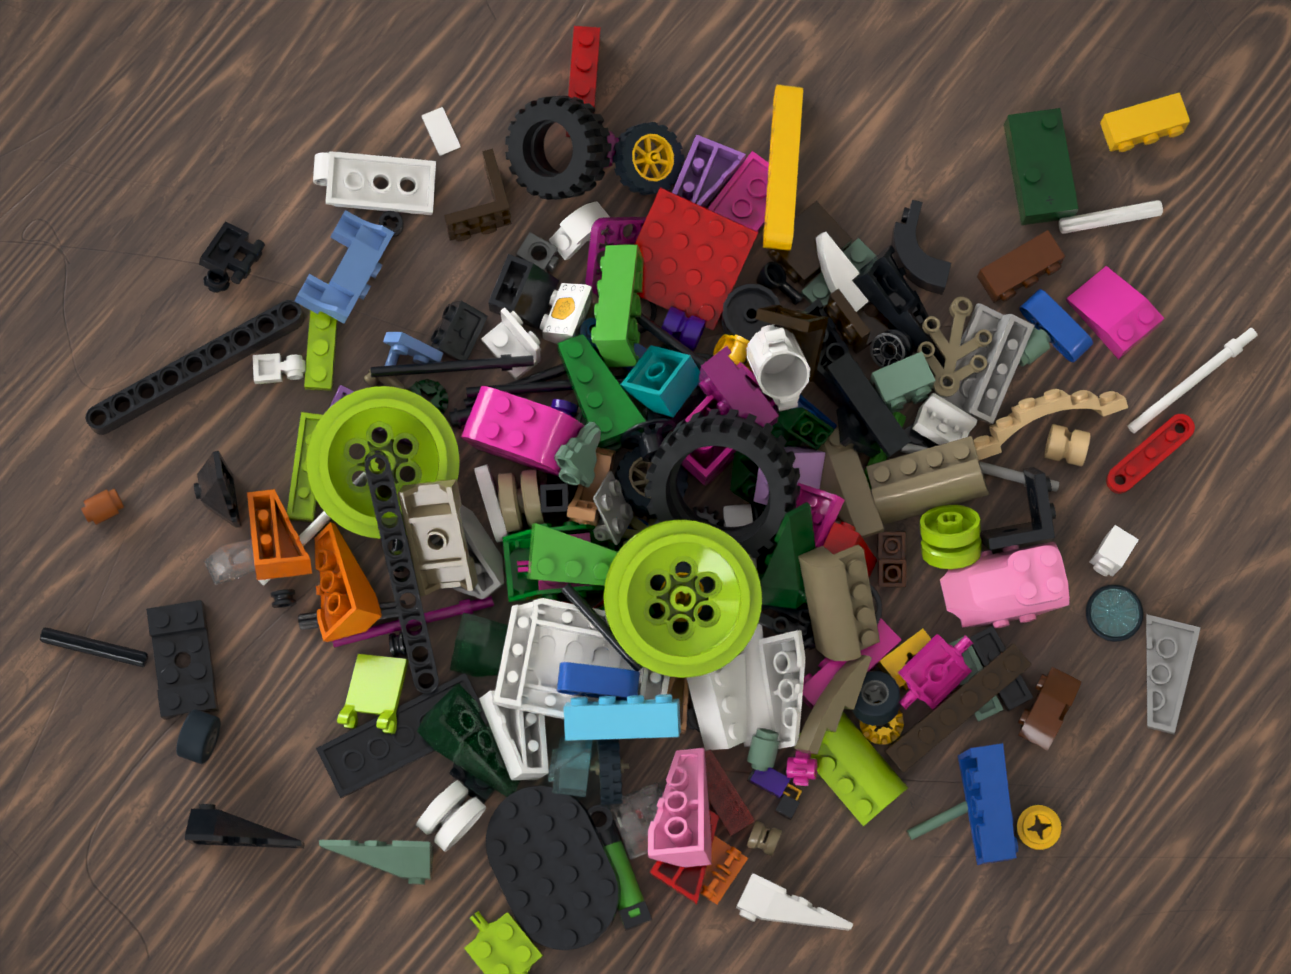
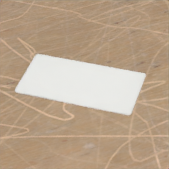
(441, 131)

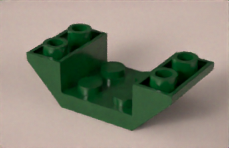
(795, 426)

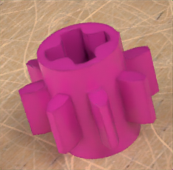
(801, 768)

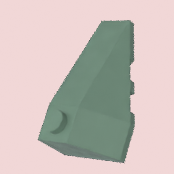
(402, 858)

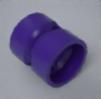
(683, 328)

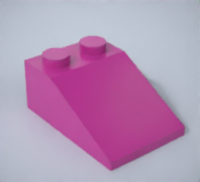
(1115, 311)

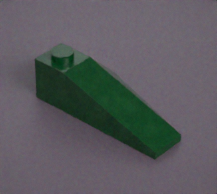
(783, 580)

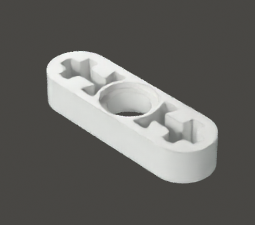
(491, 501)

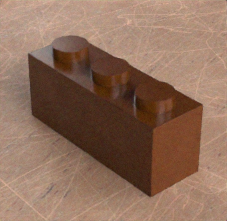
(1021, 267)

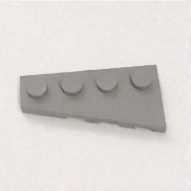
(1169, 661)

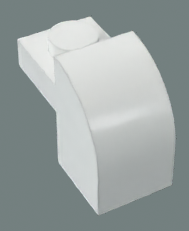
(576, 229)

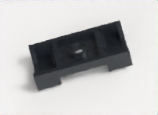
(177, 631)

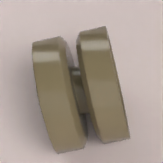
(520, 501)

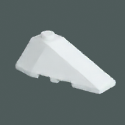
(783, 677)

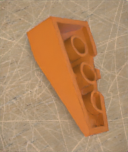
(346, 595)

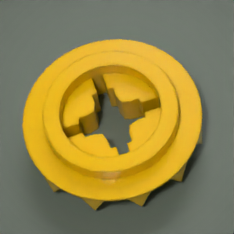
(883, 735)
(1045, 816)

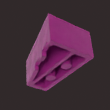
(733, 390)

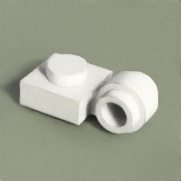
(269, 368)

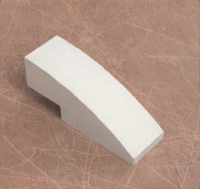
(838, 271)

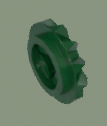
(432, 387)

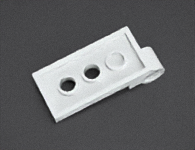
(351, 179)

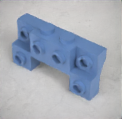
(365, 247)

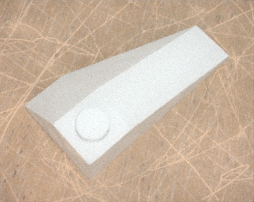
(771, 903)

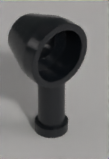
(773, 277)

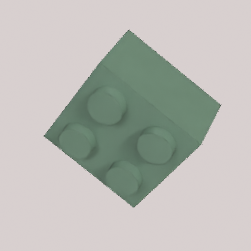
(903, 382)

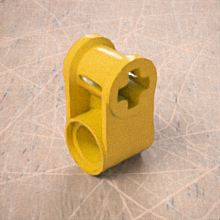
(737, 346)

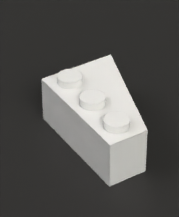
(721, 705)
(519, 739)

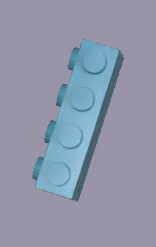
(622, 718)

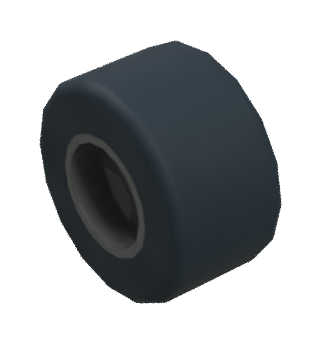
(875, 688)
(198, 736)

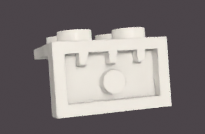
(512, 339)

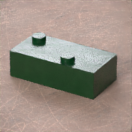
(1040, 166)

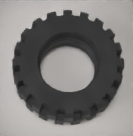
(528, 153)

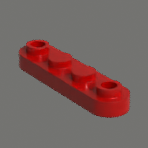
(1150, 453)

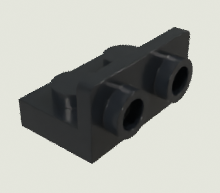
(458, 330)

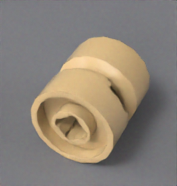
(1067, 445)

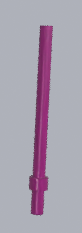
(464, 606)

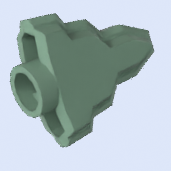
(579, 456)

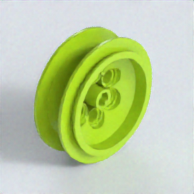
(350, 422)
(705, 643)

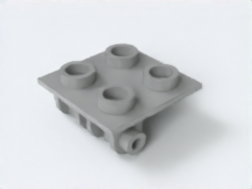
(614, 510)

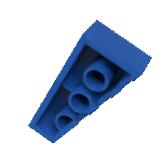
(988, 803)

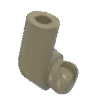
(390, 381)

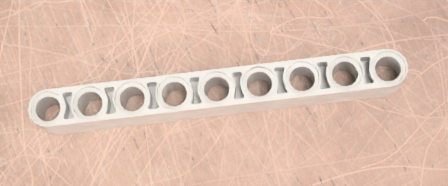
(755, 688)

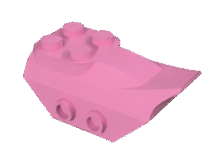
(1007, 586)

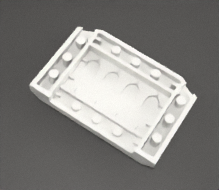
(543, 637)

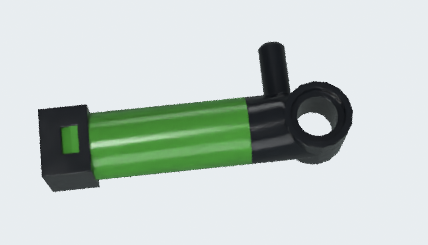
(632, 906)

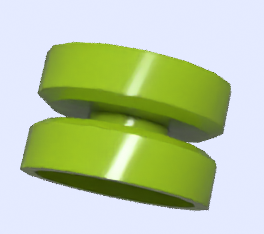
(950, 536)

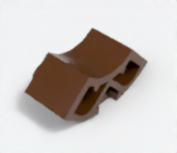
(1049, 707)

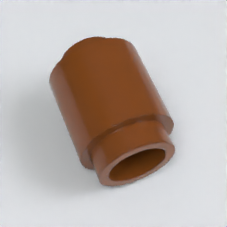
(102, 506)

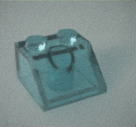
(571, 767)

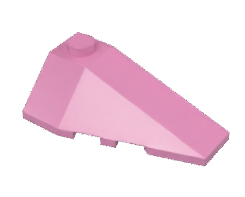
(682, 820)

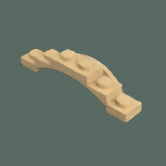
(1032, 409)

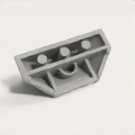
(486, 556)

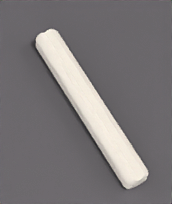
(1110, 217)

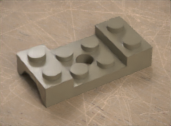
(435, 510)

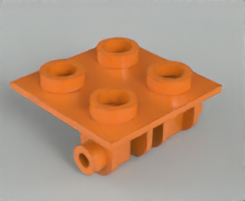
(724, 868)

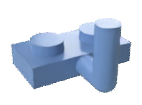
(405, 344)

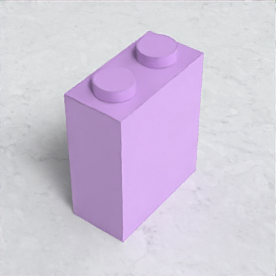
(810, 466)

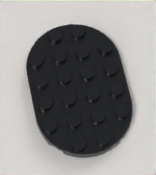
(553, 868)

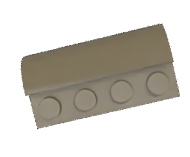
(927, 480)
(839, 602)

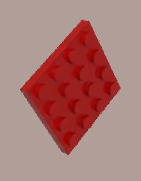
(691, 256)

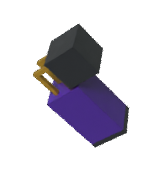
(775, 784)

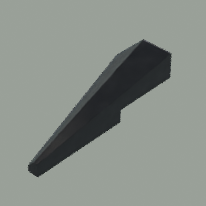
(888, 291)

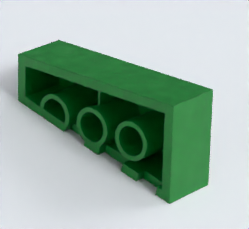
(598, 391)

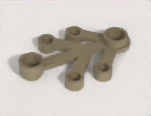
(953, 351)

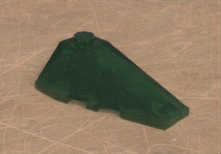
(478, 646)
(460, 734)

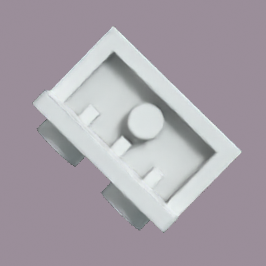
(942, 421)

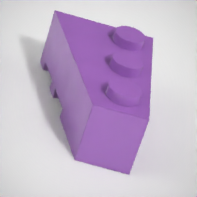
(707, 170)

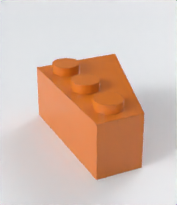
(274, 540)

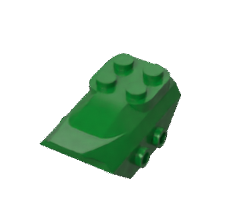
(517, 548)

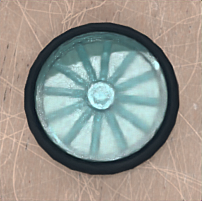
(1114, 613)

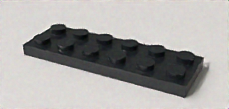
(370, 754)

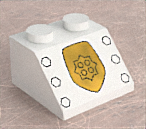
(567, 312)

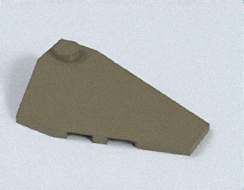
(845, 478)

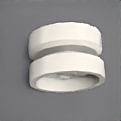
(449, 814)

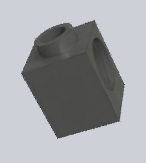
(535, 244)

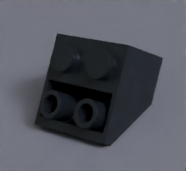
(524, 290)

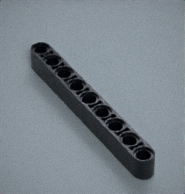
(181, 367)
(401, 585)

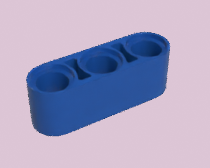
(1060, 327)
(597, 681)

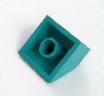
(662, 380)

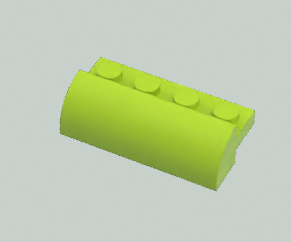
(857, 771)

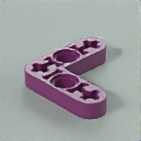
(612, 237)

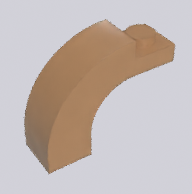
(583, 507)

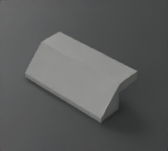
(984, 391)

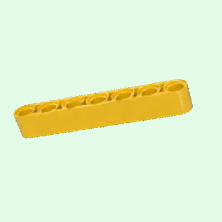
(783, 167)

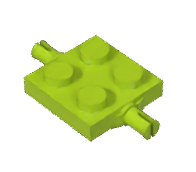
(502, 946)

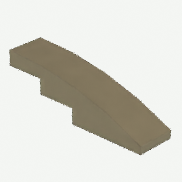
(838, 695)

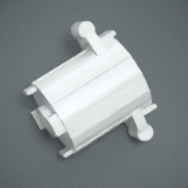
(778, 365)

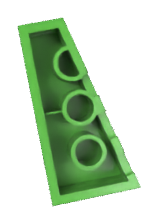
(619, 305)
(567, 558)

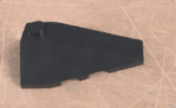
(217, 489)
(221, 828)

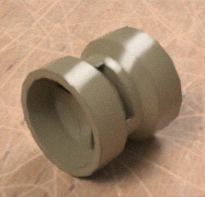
(758, 834)

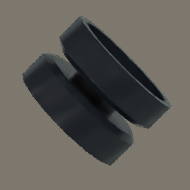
(742, 305)

